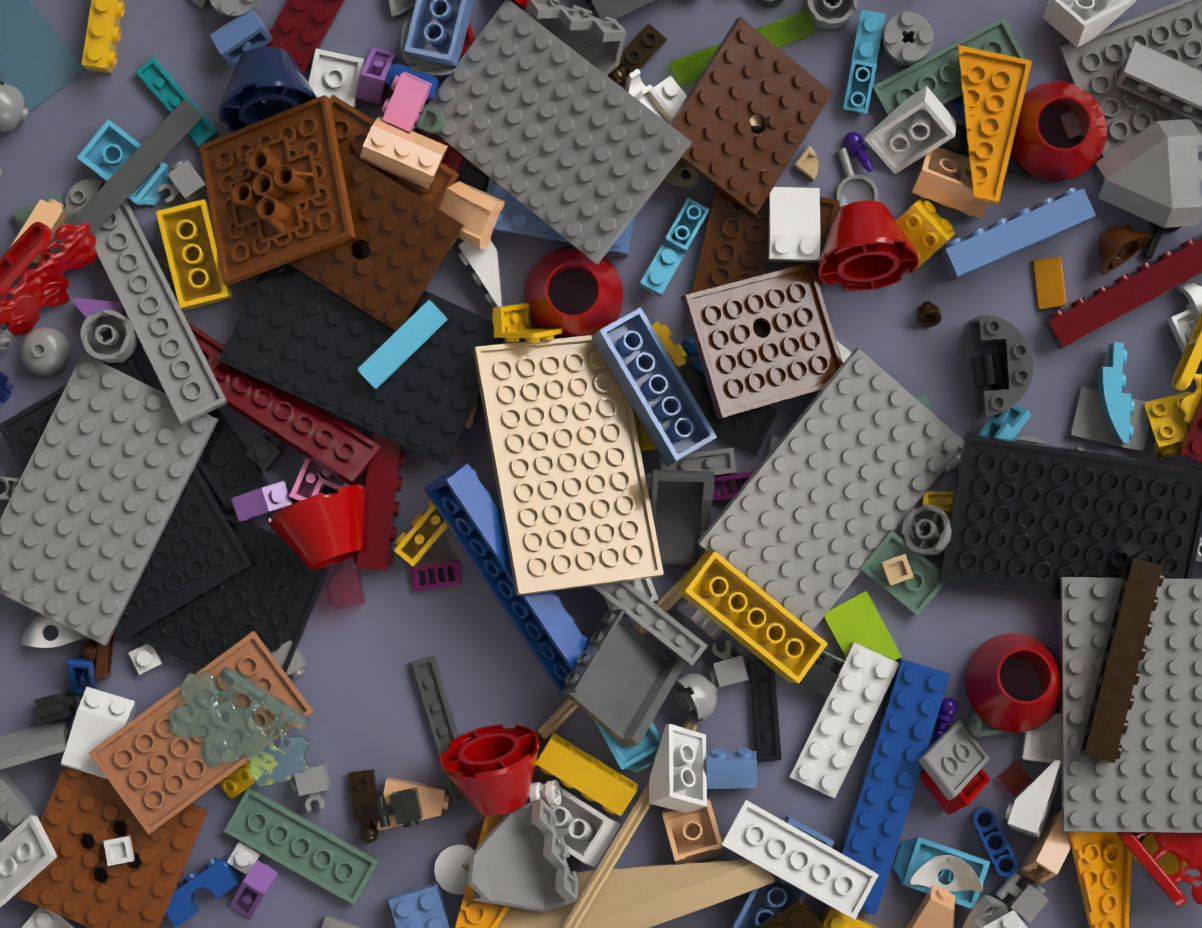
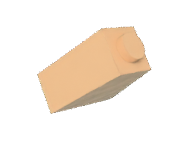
(48, 213)
(432, 798)
(1047, 852)
(935, 910)

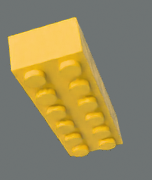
(751, 617)

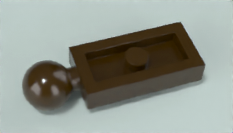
(638, 53)
(364, 808)

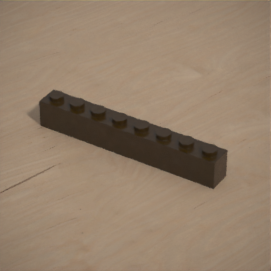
(1121, 660)

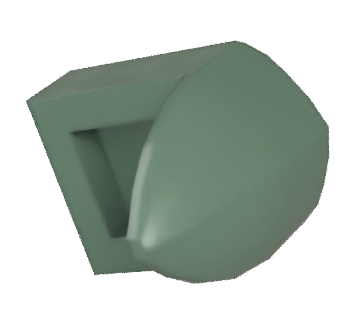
(979, 728)

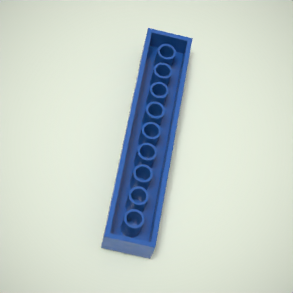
(481, 532)
(893, 771)

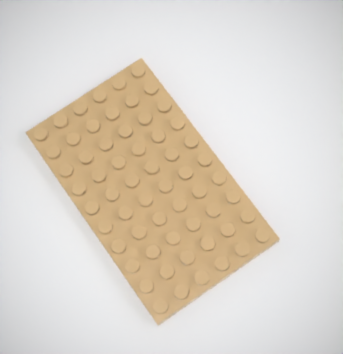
(566, 466)

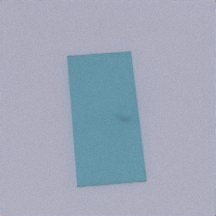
(33, 53)

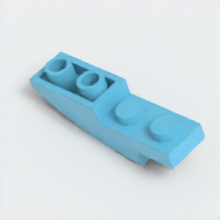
(863, 61)
(674, 247)
(1114, 404)
(1007, 424)

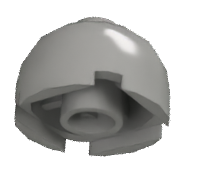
(11, 107)
(45, 351)
(927, 530)
(696, 696)

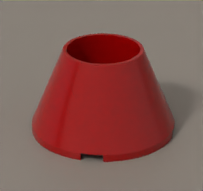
(1048, 161)
(866, 248)
(565, 259)
(324, 527)
(989, 697)
(493, 767)

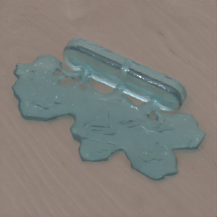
(232, 729)

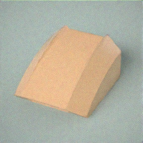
(474, 210)
(693, 834)

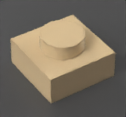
(897, 569)

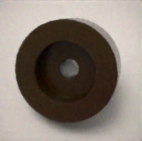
(928, 314)

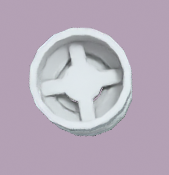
(548, 792)

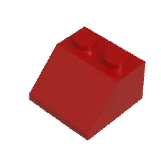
(963, 798)

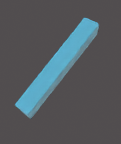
(402, 344)

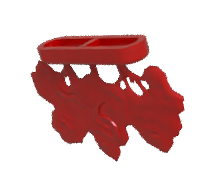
(46, 282)
(1184, 846)

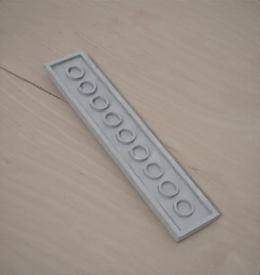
(157, 317)

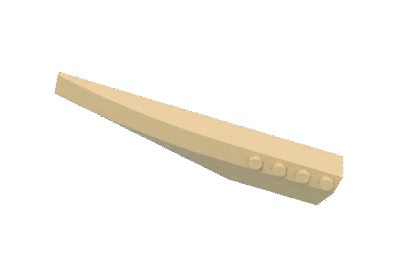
(650, 894)

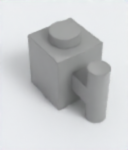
(1026, 899)

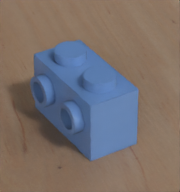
(240, 36)
(731, 769)

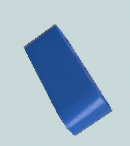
(996, 853)

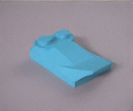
(110, 150)
(634, 757)
(918, 851)

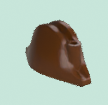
(1119, 245)

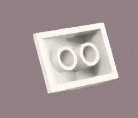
(1083, 19)
(912, 130)
(794, 225)
(95, 721)
(679, 771)
(1034, 803)
(584, 828)

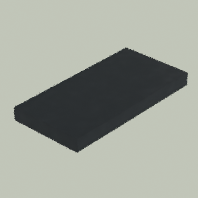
(742, 429)
(227, 465)

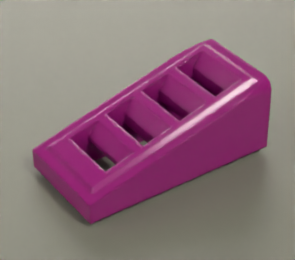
(734, 478)
(457, 576)

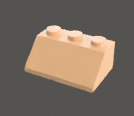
(403, 153)
(947, 180)

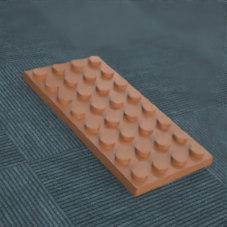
(165, 772)

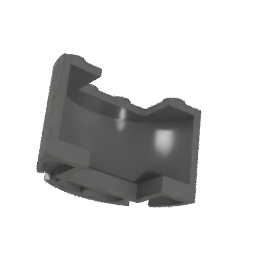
(1015, 364)
(680, 512)

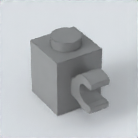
(186, 182)
(297, 663)
(728, 669)
(312, 782)

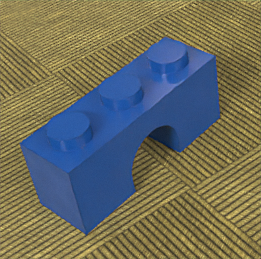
(217, 877)

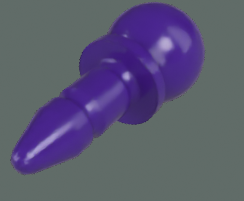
(854, 142)
(947, 710)

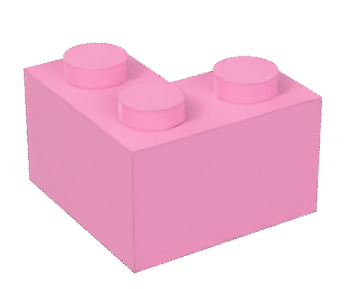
(406, 102)
(313, 480)

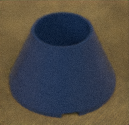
(263, 86)

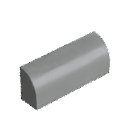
(1162, 81)

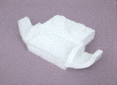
(662, 99)
(1184, 322)

